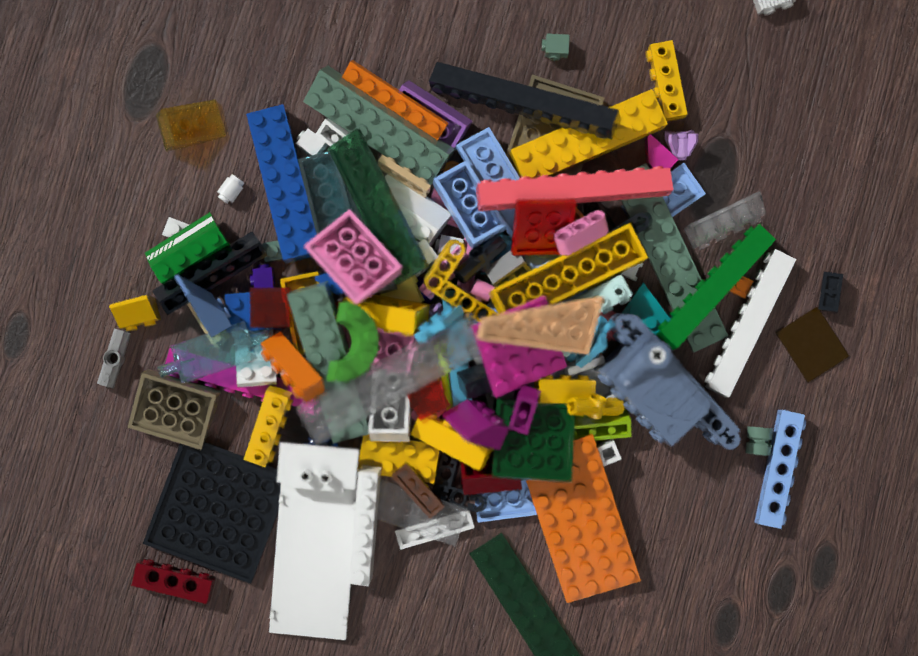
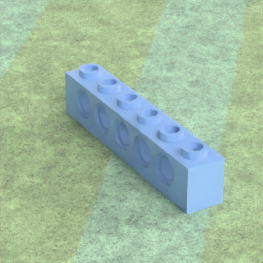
(771, 476)

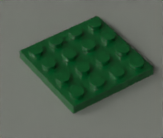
(543, 452)

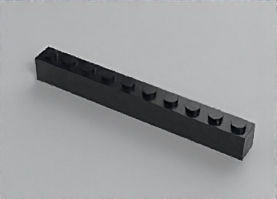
(524, 100)

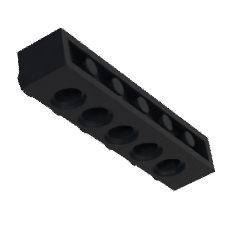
(212, 271)

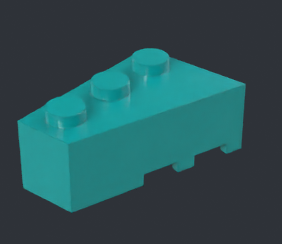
(646, 308)

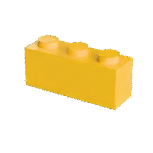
(564, 388)

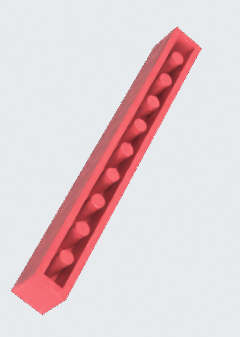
(581, 187)

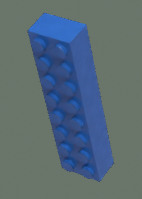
(282, 181)

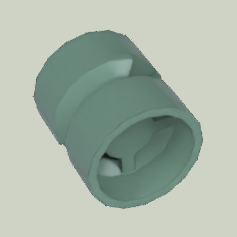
(759, 441)

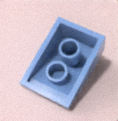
(208, 309)

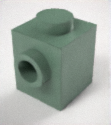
(556, 46)

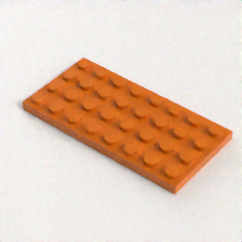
(584, 527)

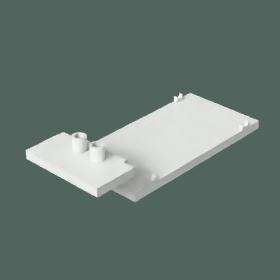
(314, 541)

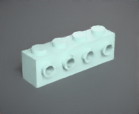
(613, 291)

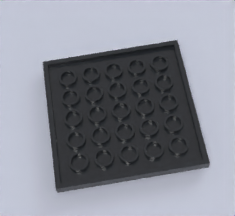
(216, 511)

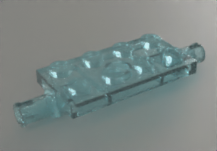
(210, 355)

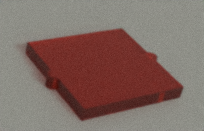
(428, 400)

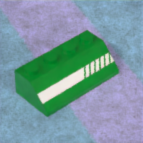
(186, 248)

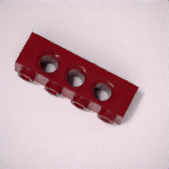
(143, 579)

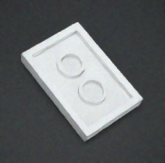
(257, 371)

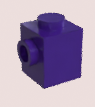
(263, 277)

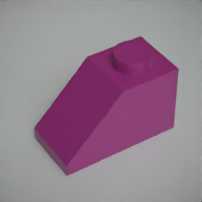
(524, 409)

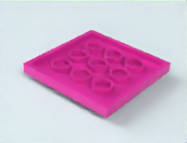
(517, 365)

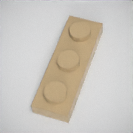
(404, 176)

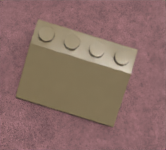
(173, 409)

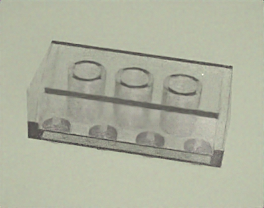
(726, 220)

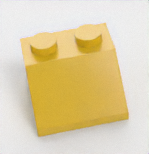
(135, 312)

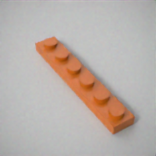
(395, 100)

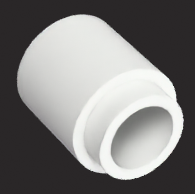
(230, 189)

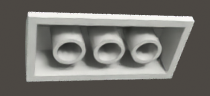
(422, 214)

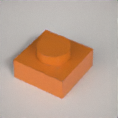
(742, 287)

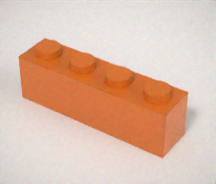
(292, 367)

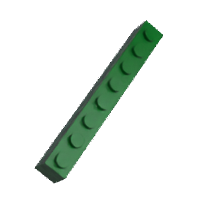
(715, 287)

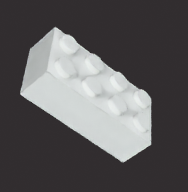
(391, 422)

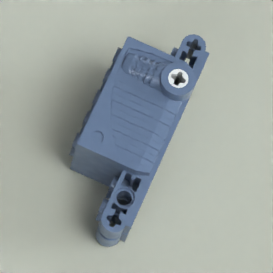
(660, 388)

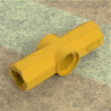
(595, 406)

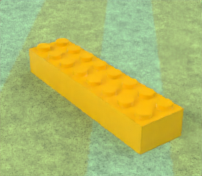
(570, 148)
(573, 272)

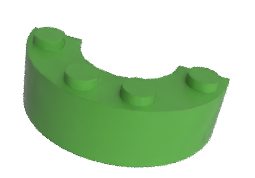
(363, 343)

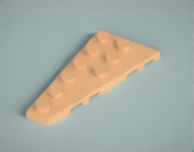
(553, 327)

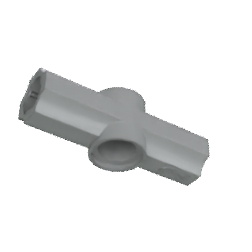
(110, 371)

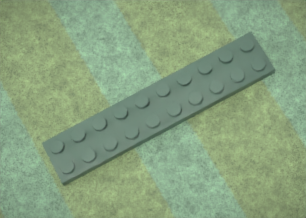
(673, 264)

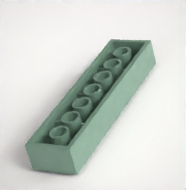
(379, 125)
(322, 339)

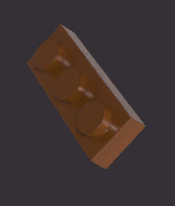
(418, 490)

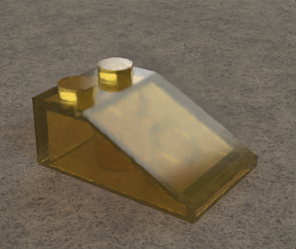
(190, 124)

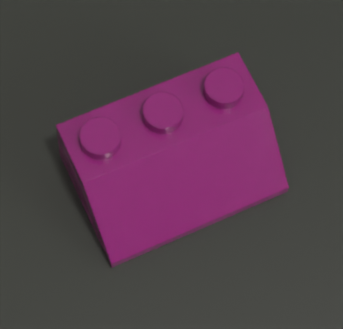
(477, 423)

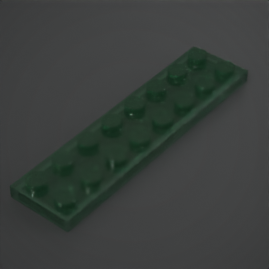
(377, 203)
(522, 599)

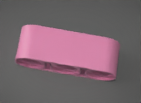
(581, 233)

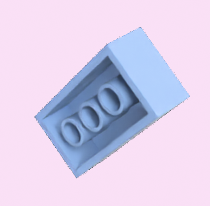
(459, 195)

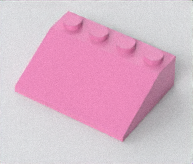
(354, 257)

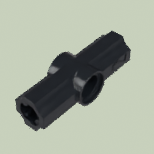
(480, 259)

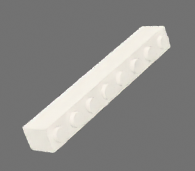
(750, 323)

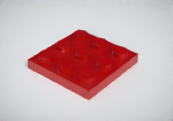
(538, 222)

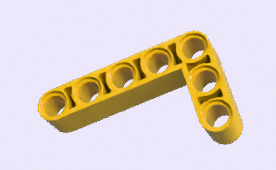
(444, 284)

